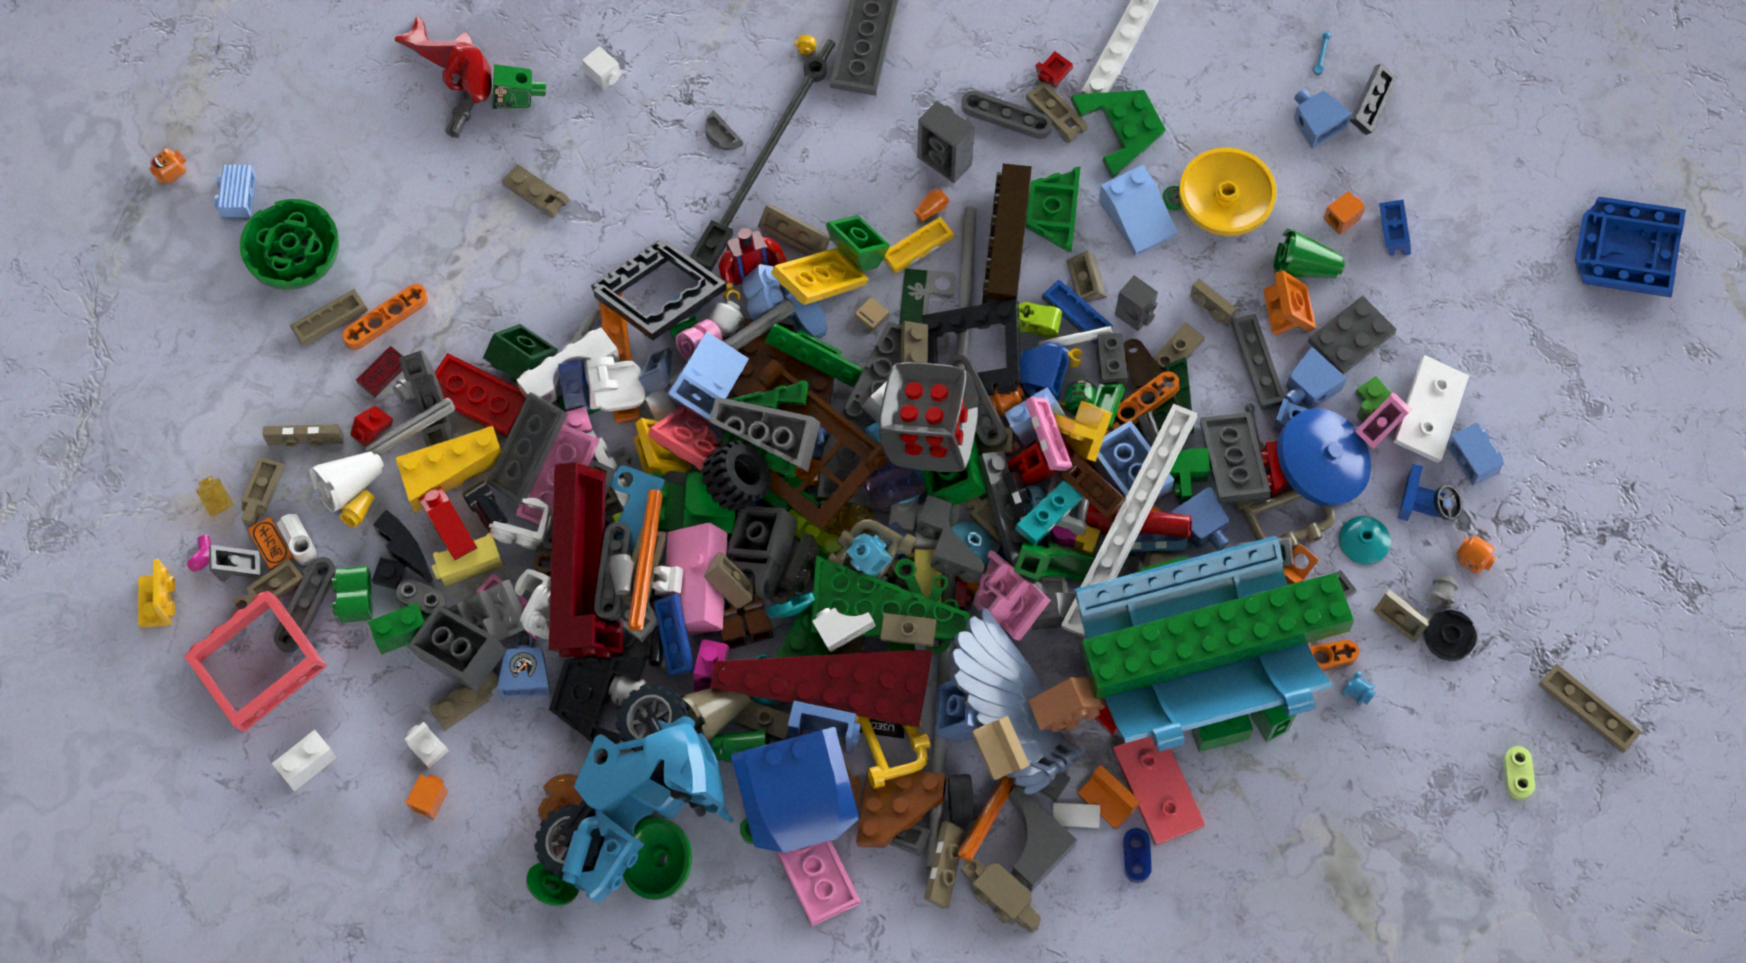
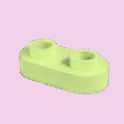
(1519, 771)

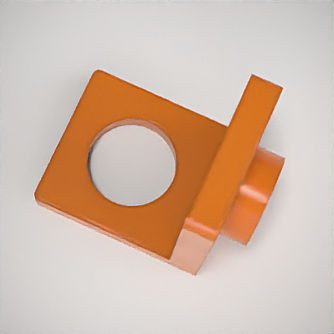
(1293, 573)

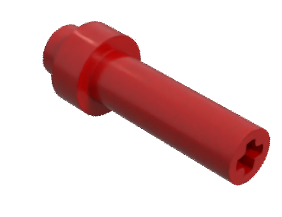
(1156, 523)

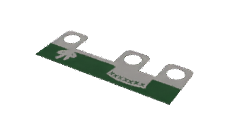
(916, 296)

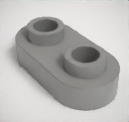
(421, 595)

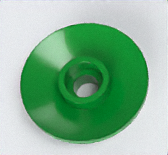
(549, 887)

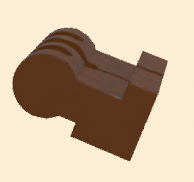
(753, 623)

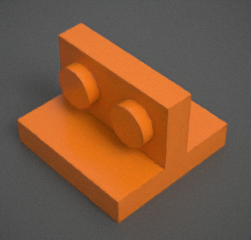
(1288, 304)

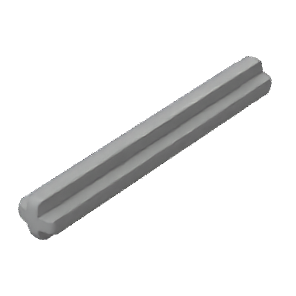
(411, 427)

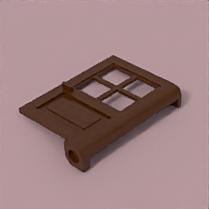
(839, 427)

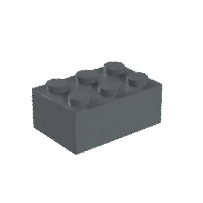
(945, 141)
(457, 648)

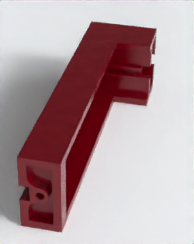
(576, 563)

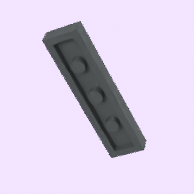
(1258, 361)

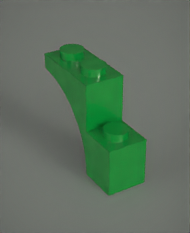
(1052, 561)

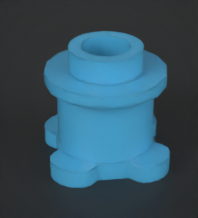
(1359, 689)

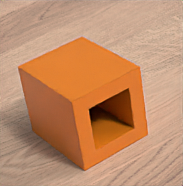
(1344, 212)
(427, 796)

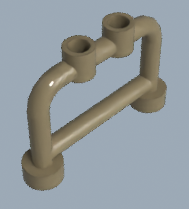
(1310, 531)
(899, 542)

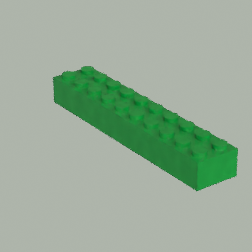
(1216, 635)

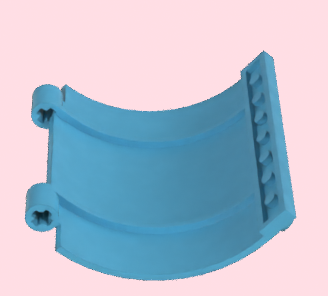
(1212, 694)

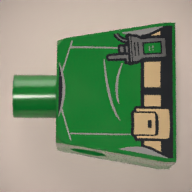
(514, 87)

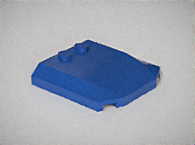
(1630, 246)
(796, 791)

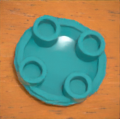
(793, 606)

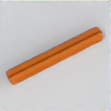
(986, 818)

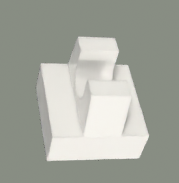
(667, 580)

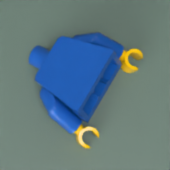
(1047, 367)

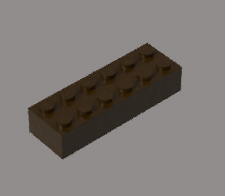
(1006, 233)

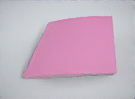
(1009, 597)

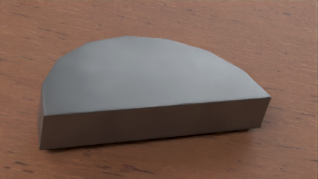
(720, 133)

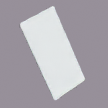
(1077, 815)

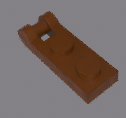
(1093, 487)

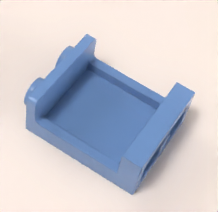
(818, 718)

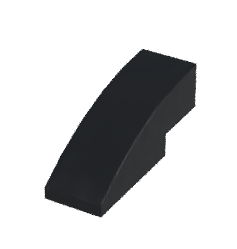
(402, 544)

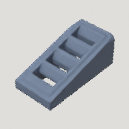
(656, 371)

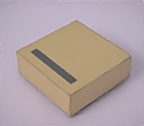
(872, 314)

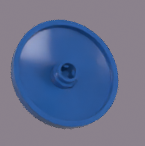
(1324, 457)

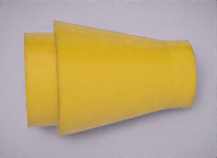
(356, 510)

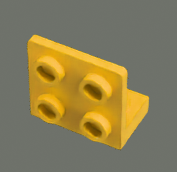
(155, 597)

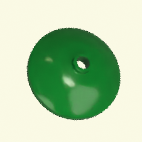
(650, 875)

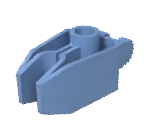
(807, 317)

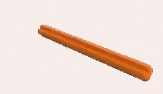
(645, 560)

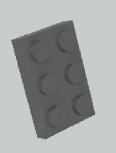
(1352, 335)

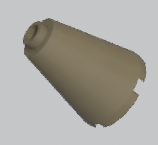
(714, 709)

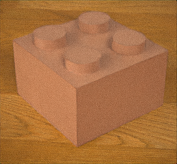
(1066, 705)

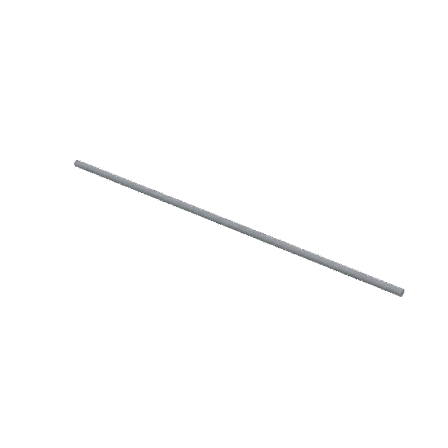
(944, 659)

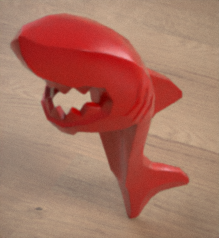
(456, 57)

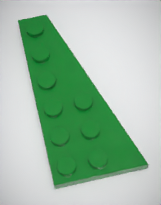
(860, 593)

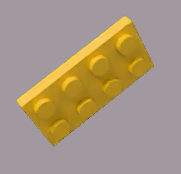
(819, 276)

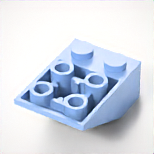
(707, 375)

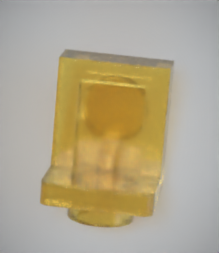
(214, 495)

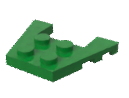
(1131, 120)
(789, 395)

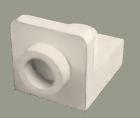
(425, 744)

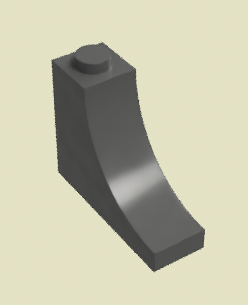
(1045, 841)

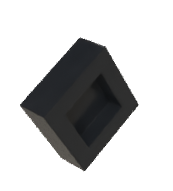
(388, 573)

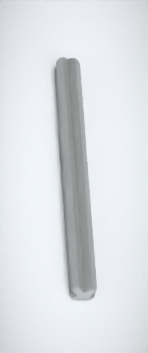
(754, 329)

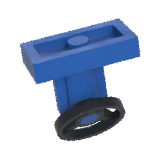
(1427, 500)

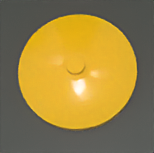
(1227, 191)

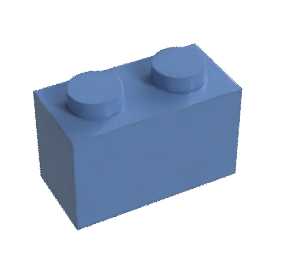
(1475, 453)

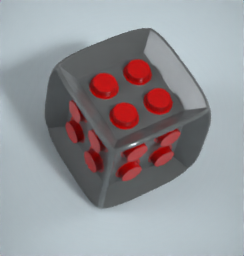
(928, 417)

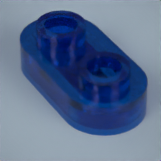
(1137, 856)

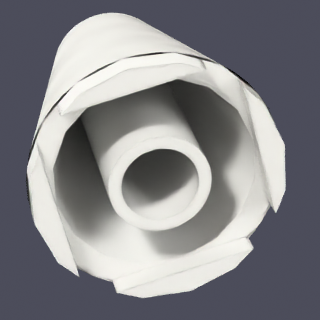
(345, 478)

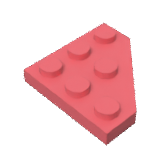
(686, 436)

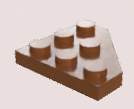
(897, 806)

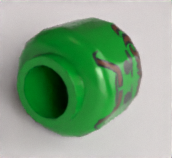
(1079, 391)

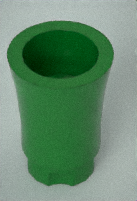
(733, 743)

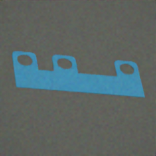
(635, 508)

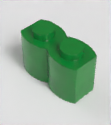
(353, 594)

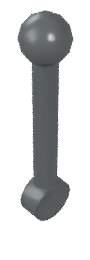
(1250, 408)

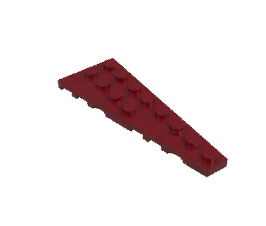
(869, 684)

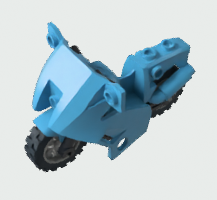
(659, 777)

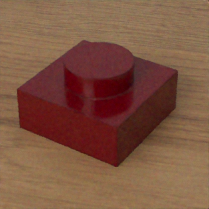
(962, 596)

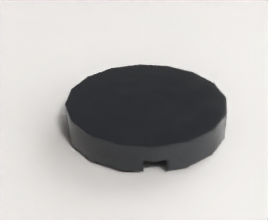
(1450, 635)

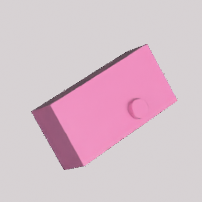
(694, 551)

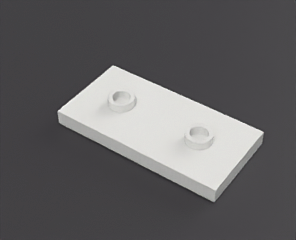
(1434, 406)

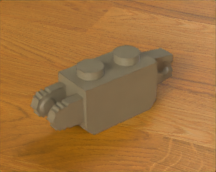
(1002, 893)

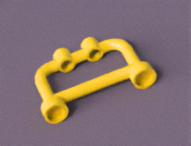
(882, 772)

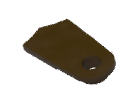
(1140, 363)

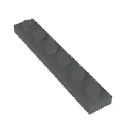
(993, 469)

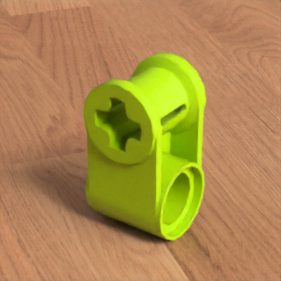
(1040, 319)

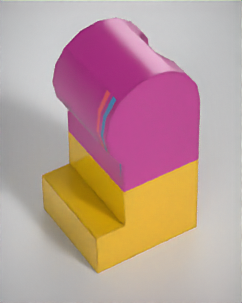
(1085, 542)

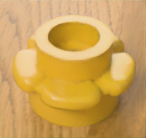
(806, 44)

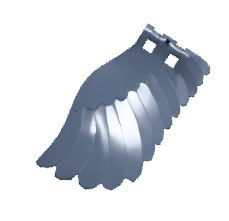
(998, 686)

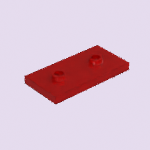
(480, 394)

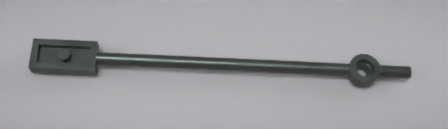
(718, 234)

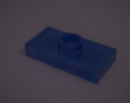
(573, 385)

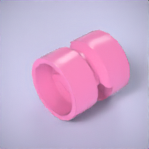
(690, 338)

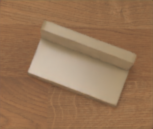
(1000, 748)

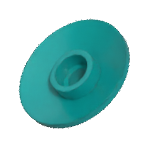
(1360, 549)

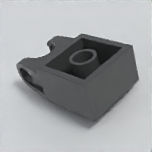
(762, 545)

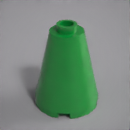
(1306, 257)

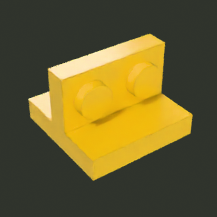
(1086, 430)
(653, 456)

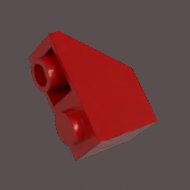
(1273, 470)

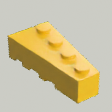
(447, 463)

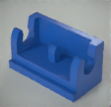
(1395, 226)

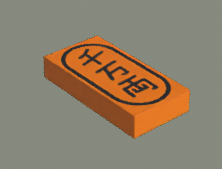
(270, 543)

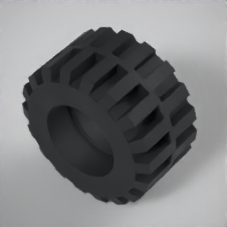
(736, 475)

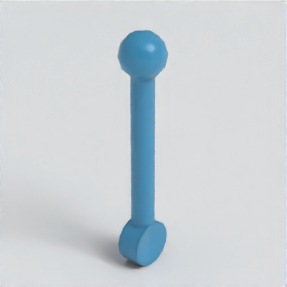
(1318, 69)

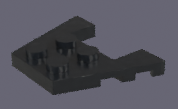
(584, 690)

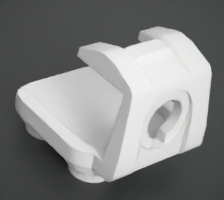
(613, 384)
(526, 538)
(537, 611)

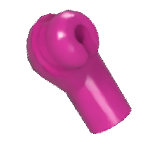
(201, 557)

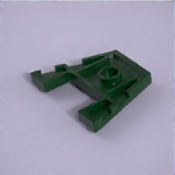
(1181, 398)

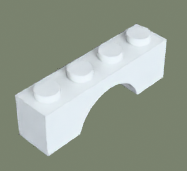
(545, 377)

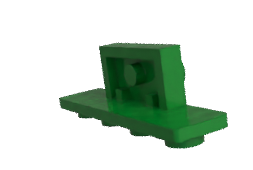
(814, 353)

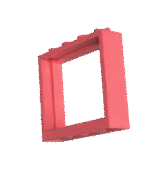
(277, 691)

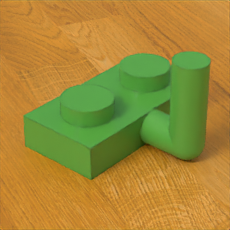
(1372, 394)

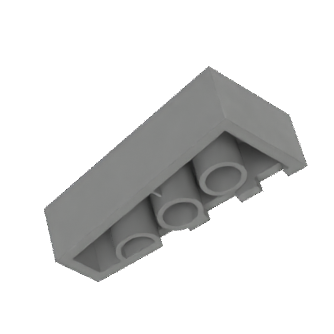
(773, 430)

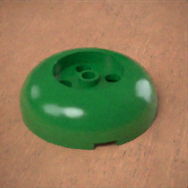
(282, 231)

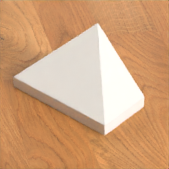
(658, 404)

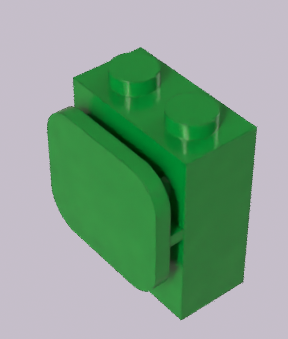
(701, 509)

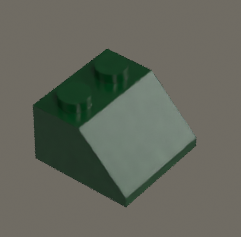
(517, 351)

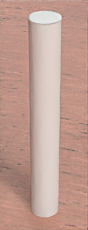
(1079, 337)

